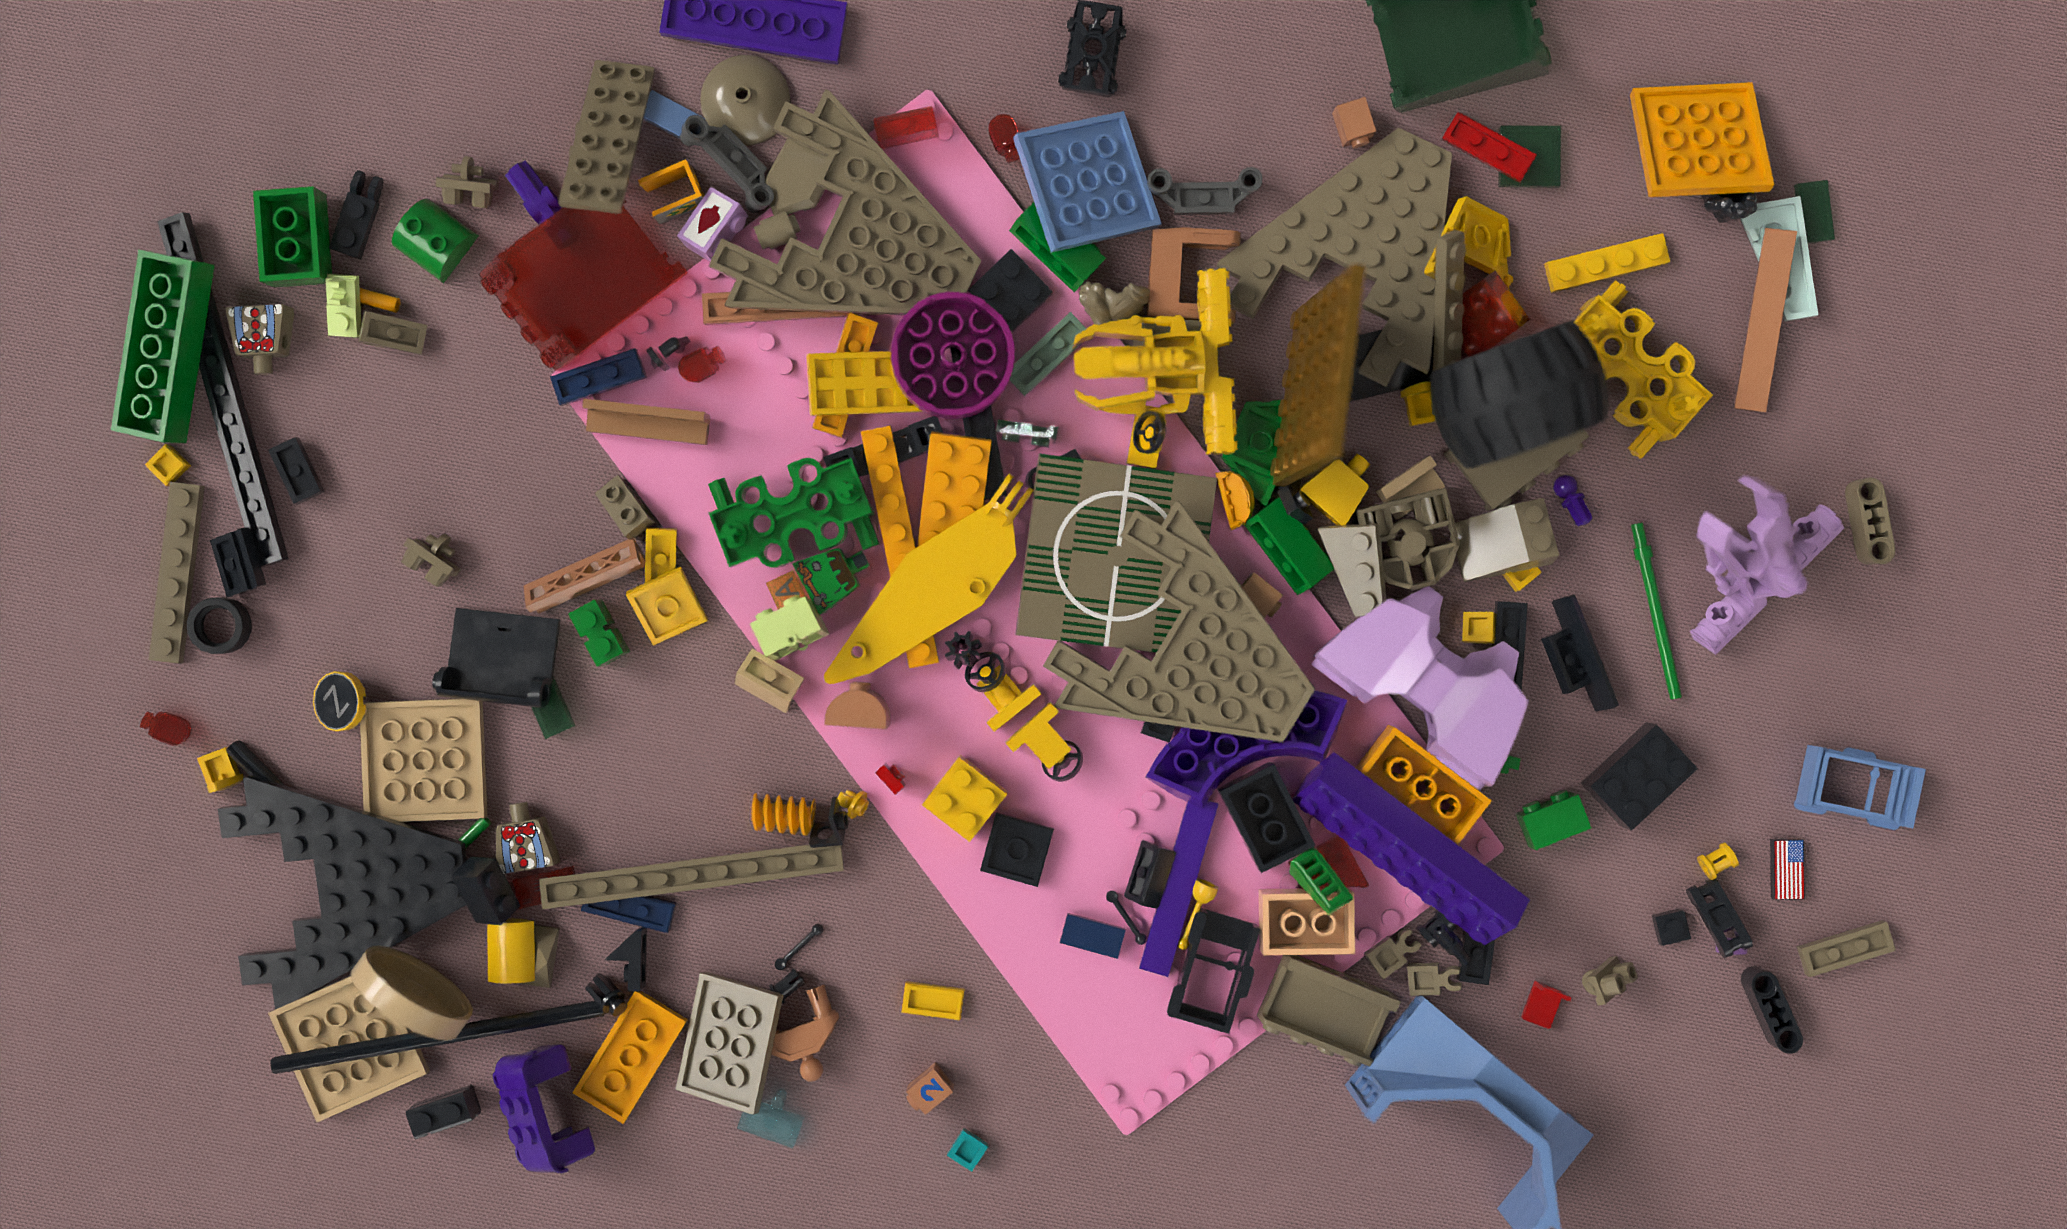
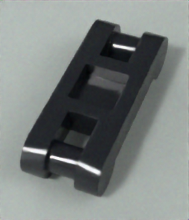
(1719, 917)

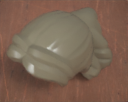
(1107, 305)

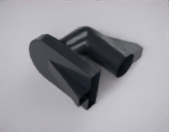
(667, 348)

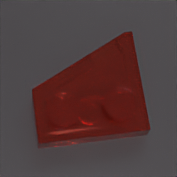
(1341, 861)

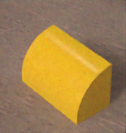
(511, 951)

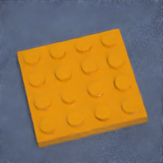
(1701, 140)

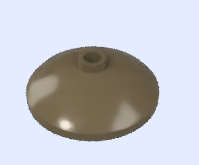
(751, 117)

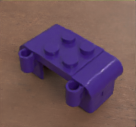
(526, 1117)

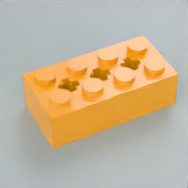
(1440, 783)

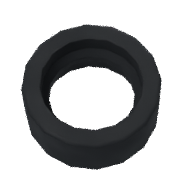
(196, 620)

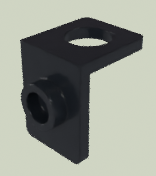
(837, 822)

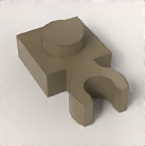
(1388, 955)
(1428, 980)

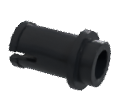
(785, 987)

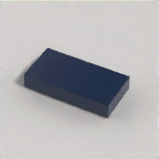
(1092, 935)

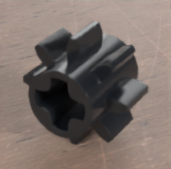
(965, 657)

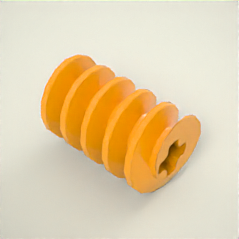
(782, 815)

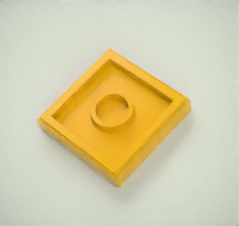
(666, 606)

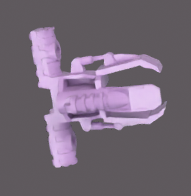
(1761, 566)

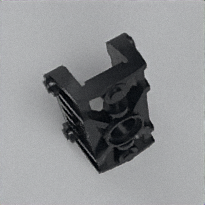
(1106, 58)

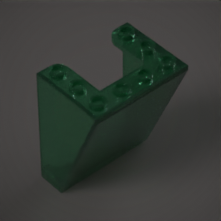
(1457, 47)

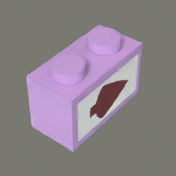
(712, 219)

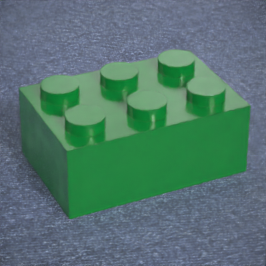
(292, 236)

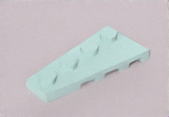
(1787, 215)

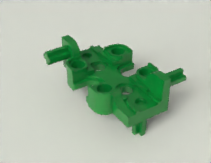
(845, 506)

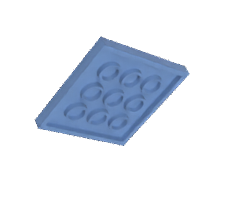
(1087, 181)

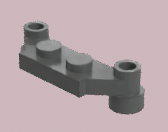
(732, 157)
(1204, 197)

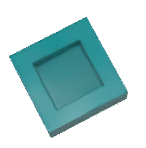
(967, 1149)

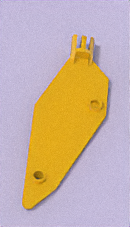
(934, 586)

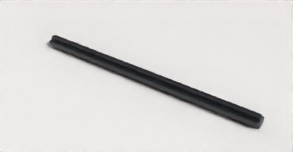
(414, 1040)

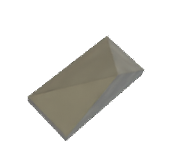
(545, 953)

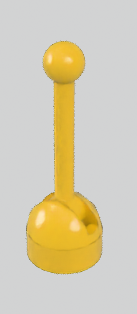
(1203, 893)

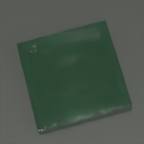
(1544, 142)

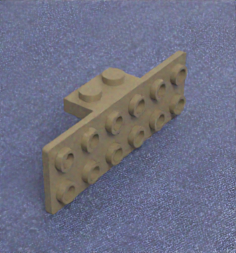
(607, 137)

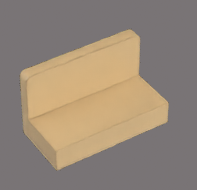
(1413, 481)
(768, 680)

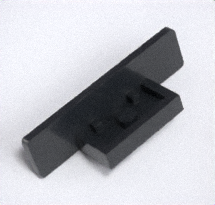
(1576, 656)

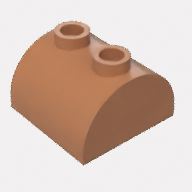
(858, 708)

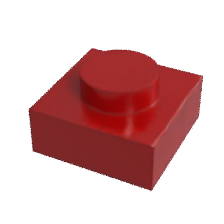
(892, 777)

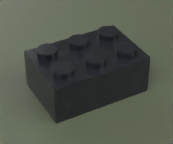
(1639, 775)
(1266, 817)

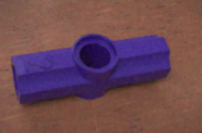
(537, 197)

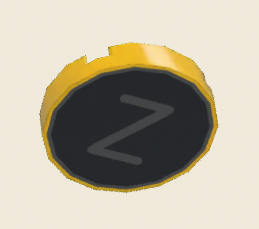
(339, 701)

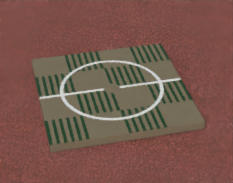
(1080, 573)

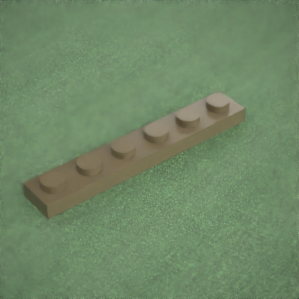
(1448, 299)
(176, 572)

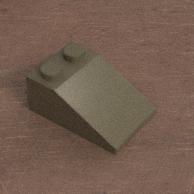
(1506, 541)

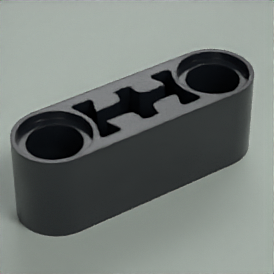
(1773, 994)

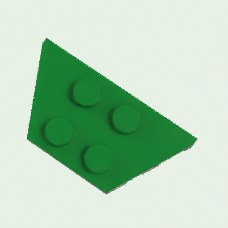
(1256, 447)

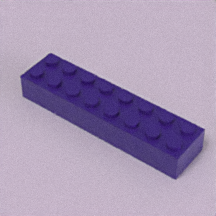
(1410, 850)

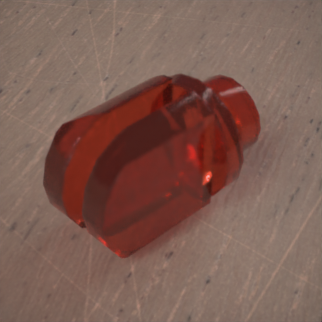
(1001, 131)
(701, 364)
(166, 727)

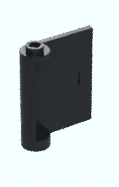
(500, 665)

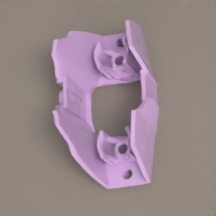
(1466, 702)

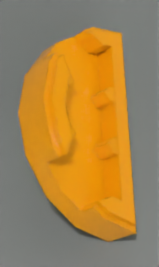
(1236, 497)

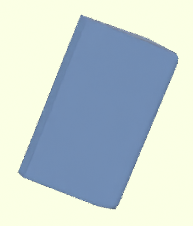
(666, 114)

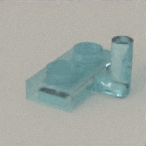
(773, 1122)

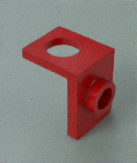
(1543, 1004)

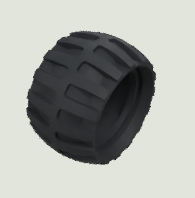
(1520, 395)

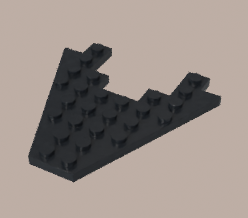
(371, 876)

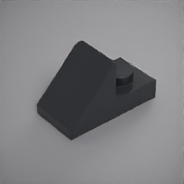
(635, 951)

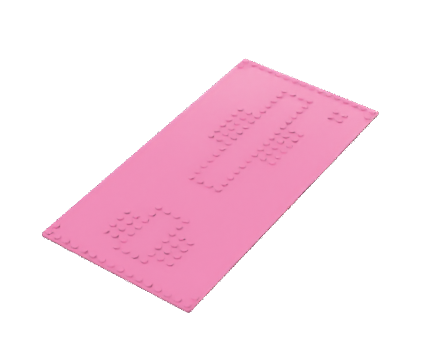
(1092, 1006)

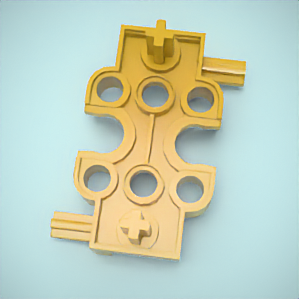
(1683, 395)

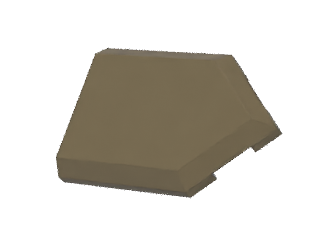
(794, 178)

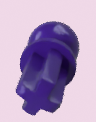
(1566, 488)

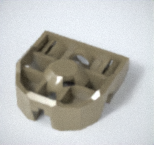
(1430, 512)

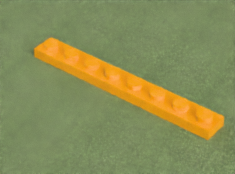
(893, 517)

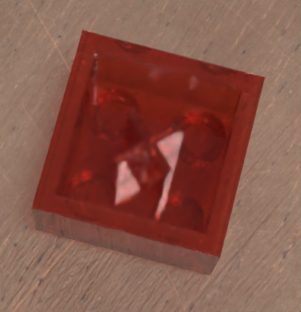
(1489, 315)

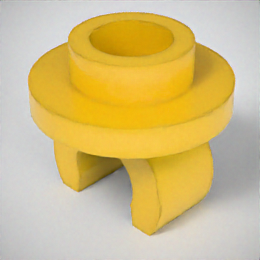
(855, 803)

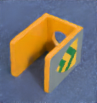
(667, 176)

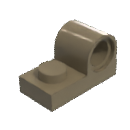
(392, 333)

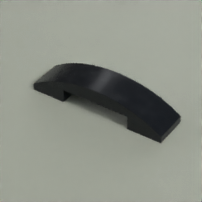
(908, 443)

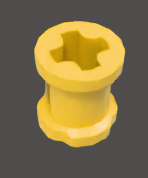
(1723, 852)

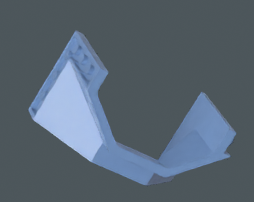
(1437, 1060)

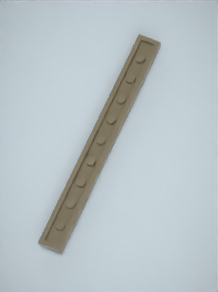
(689, 875)

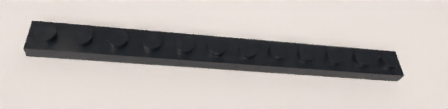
(229, 409)

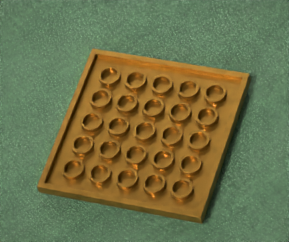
(1318, 378)

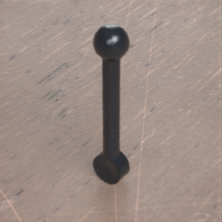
(1112, 897)
(781, 963)

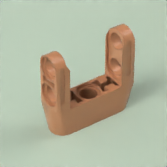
(1166, 267)

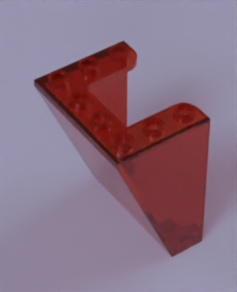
(577, 280)

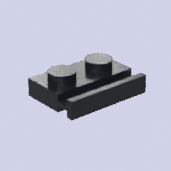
(238, 562)

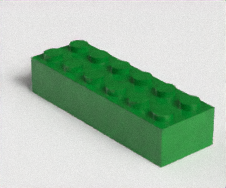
(162, 347)

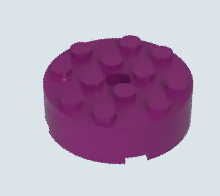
(947, 387)

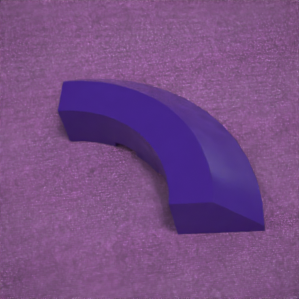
(1202, 759)

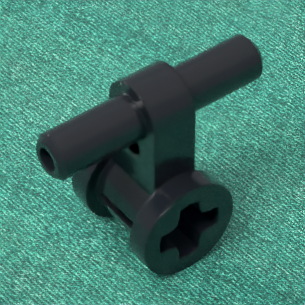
(1440, 932)

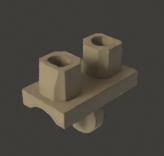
(453, 185)
(441, 566)
(1609, 979)

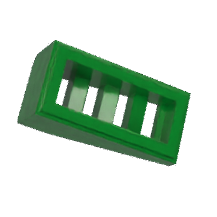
(1308, 865)

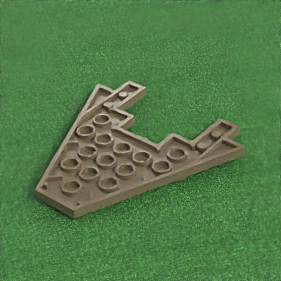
(1372, 214)
(881, 246)
(1216, 665)

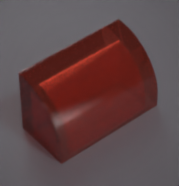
(906, 127)

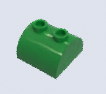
(433, 238)

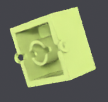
(787, 627)

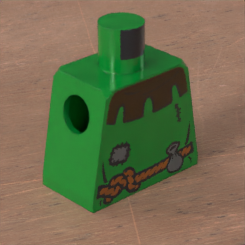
(830, 577)

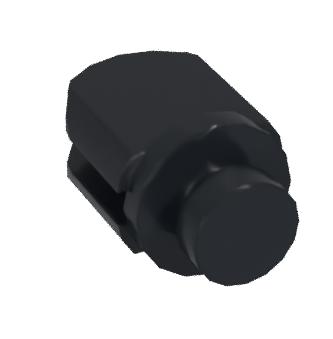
(607, 995)

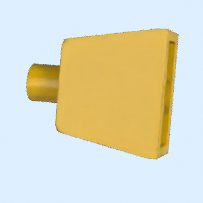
(1338, 489)

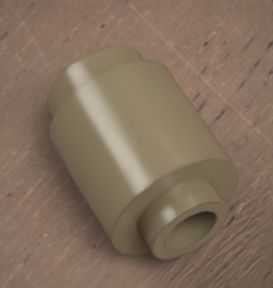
(777, 230)

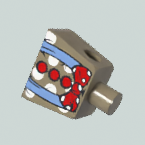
(261, 333)
(525, 842)

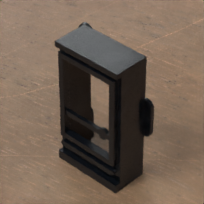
(1228, 932)

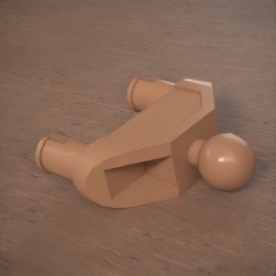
(808, 1037)

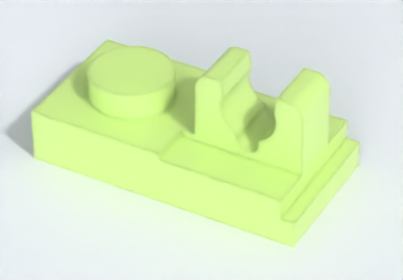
(343, 305)

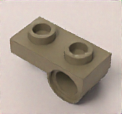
(624, 508)

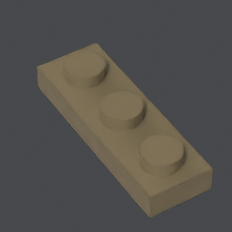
(1846, 948)

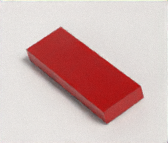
(1489, 147)

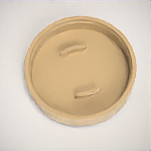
(411, 993)

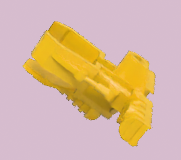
(1171, 363)

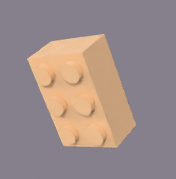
(1298, 926)

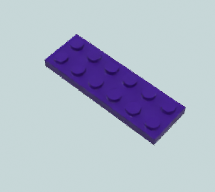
(777, 27)

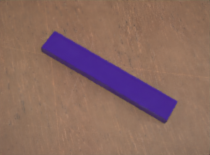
(1172, 911)

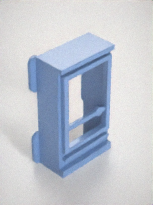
(1902, 795)

